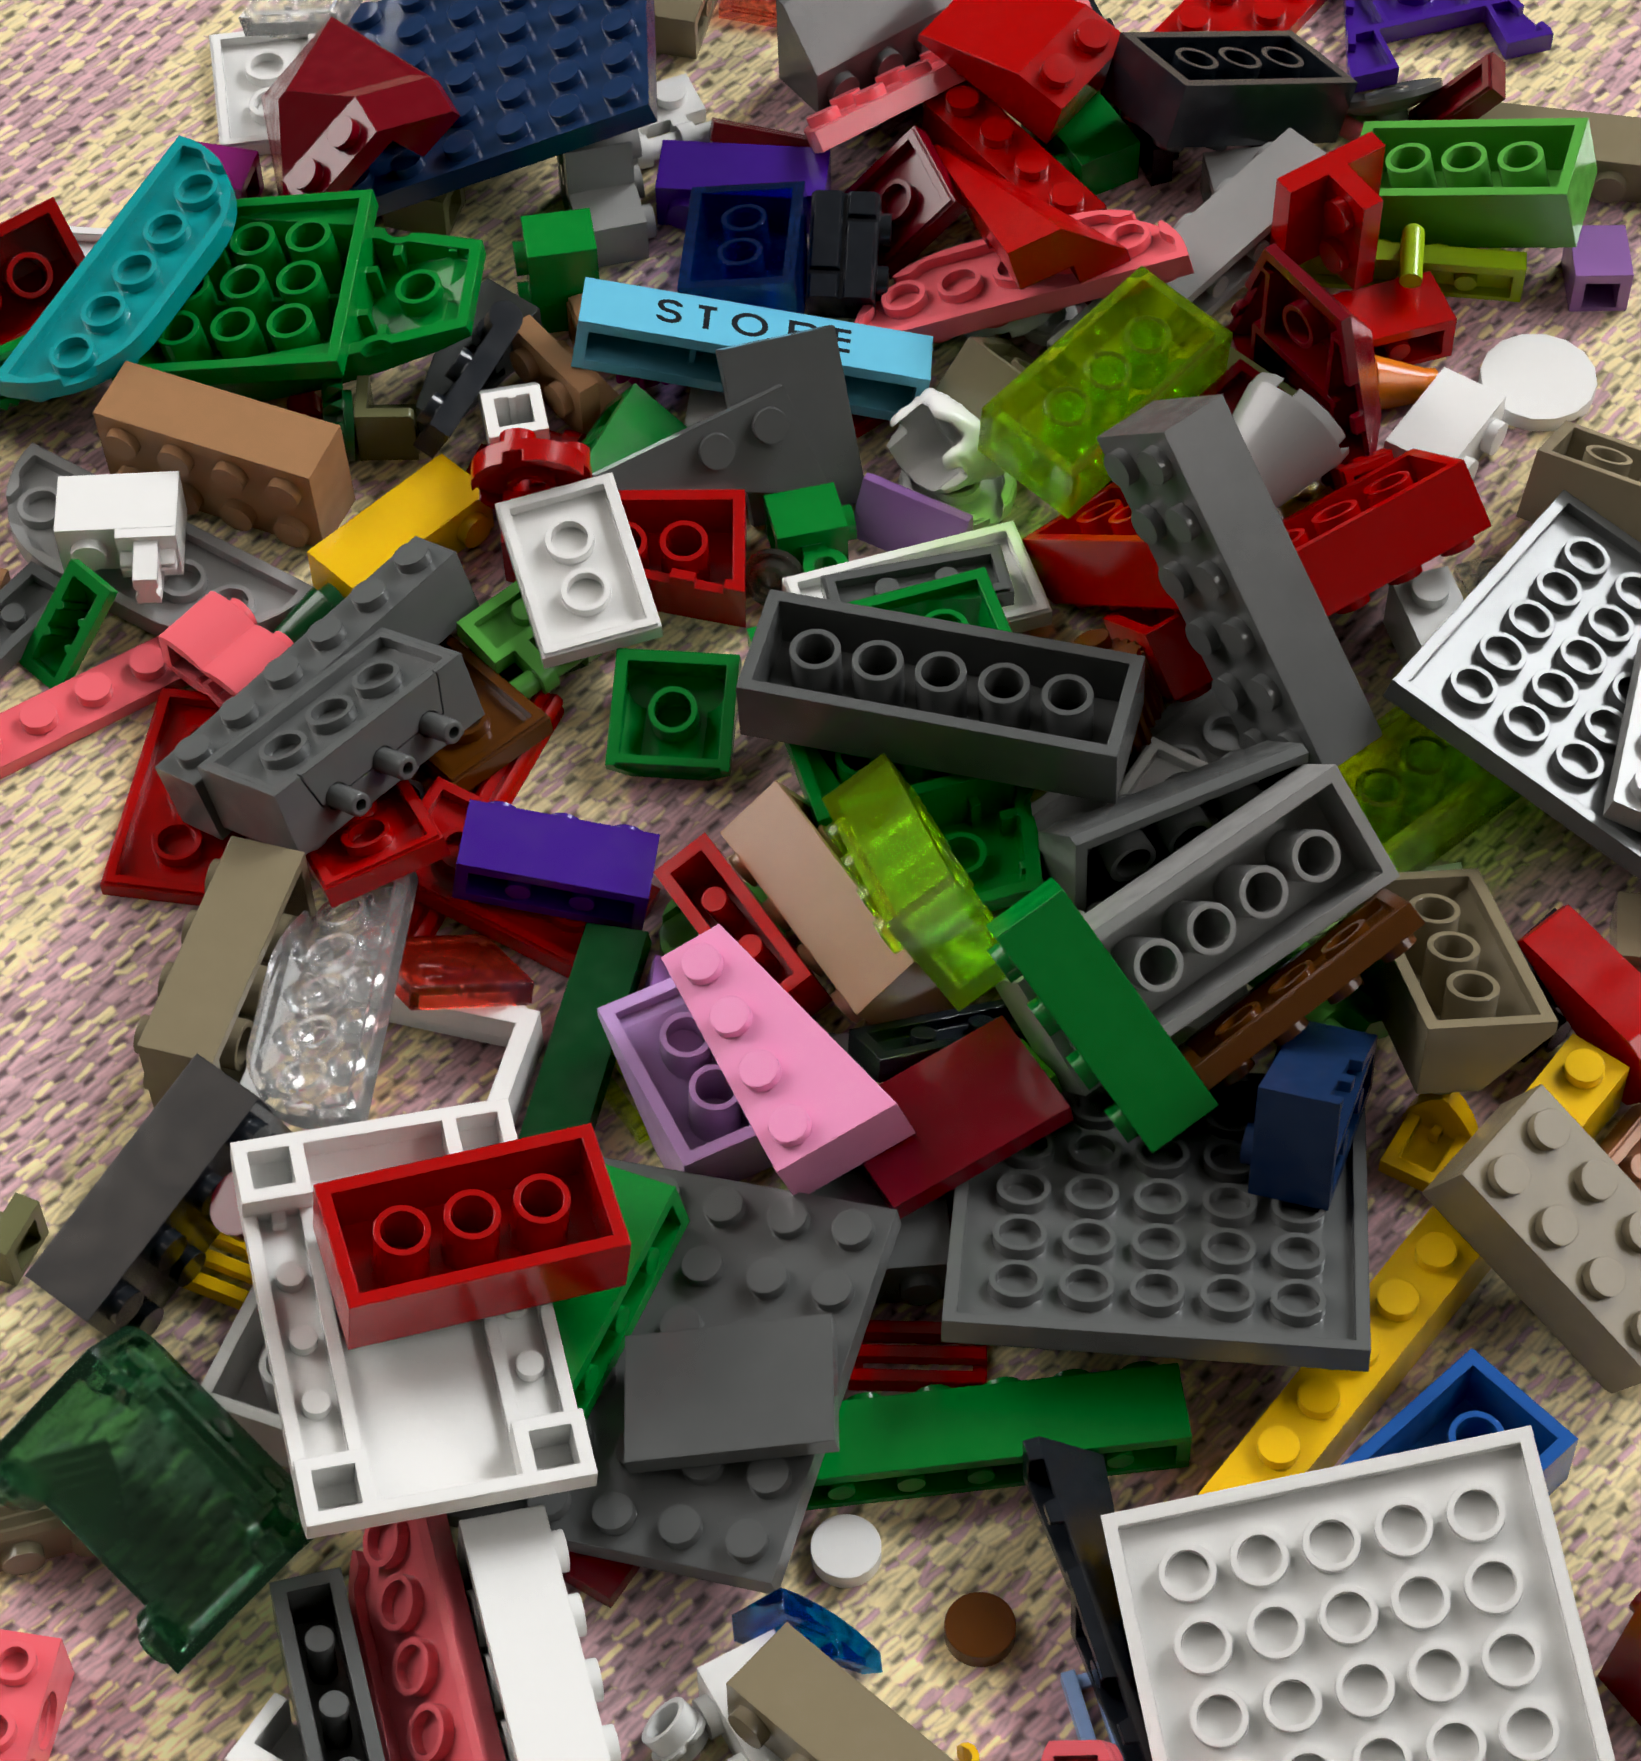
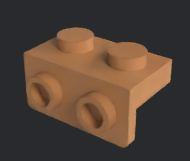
(569, 391)

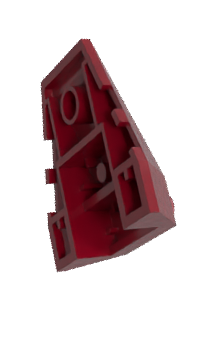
(344, 107)
(1312, 343)

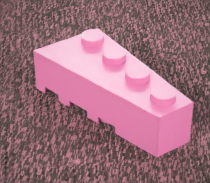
(792, 1079)

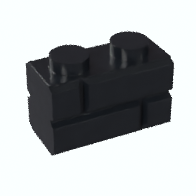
(846, 253)

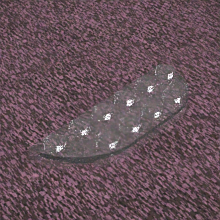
(330, 1008)

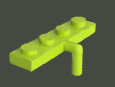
(1457, 270)

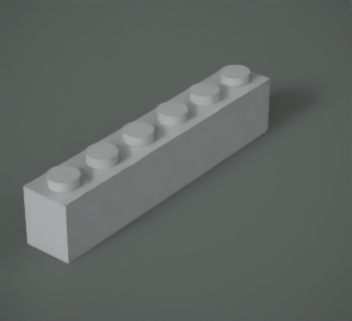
(1230, 227)

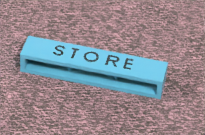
(676, 336)

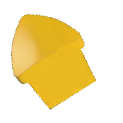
(1428, 1138)

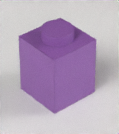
(1598, 270)

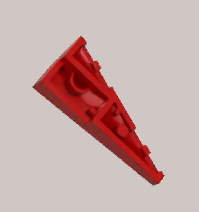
(1026, 231)

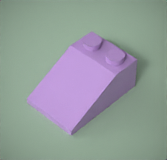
(680, 1086)

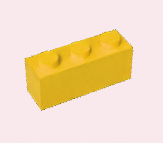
(429, 504)

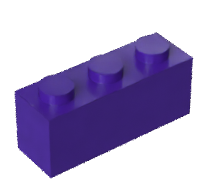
(717, 164)
(555, 865)

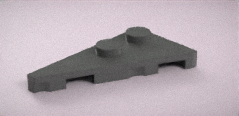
(745, 447)

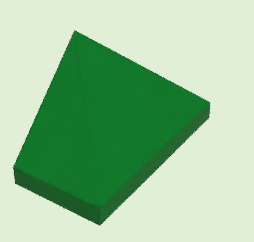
(68, 625)

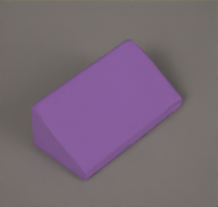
(900, 517)

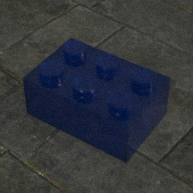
(748, 245)

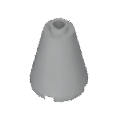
(1287, 436)

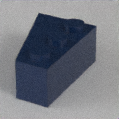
(1309, 1114)

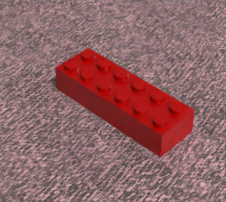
(1349, 545)

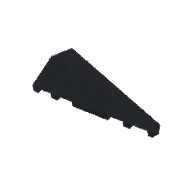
(1069, 1496)

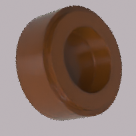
(980, 1629)

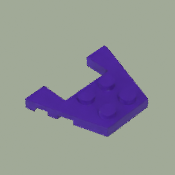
(1378, 22)

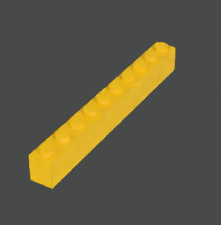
(1409, 1307)

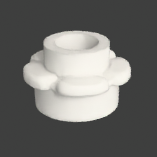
(675, 1732)

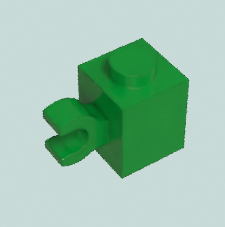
(810, 525)

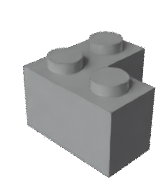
(611, 186)

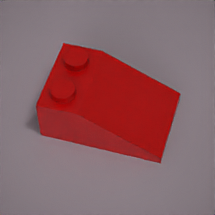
(1027, 55)

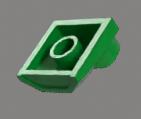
(673, 714)

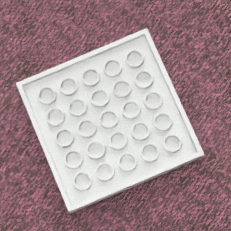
(1361, 1614)

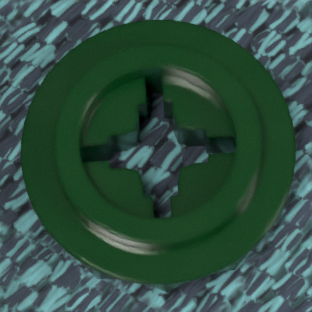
(338, 409)

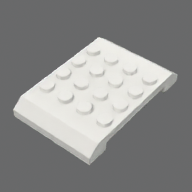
(415, 1419)

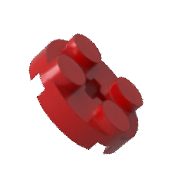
(527, 464)

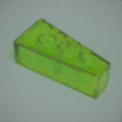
(913, 881)

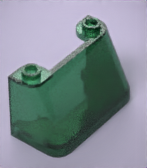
(156, 1490)

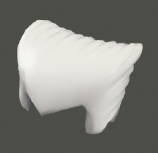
(939, 444)

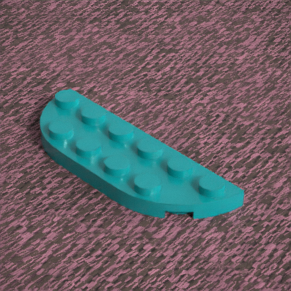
(129, 279)

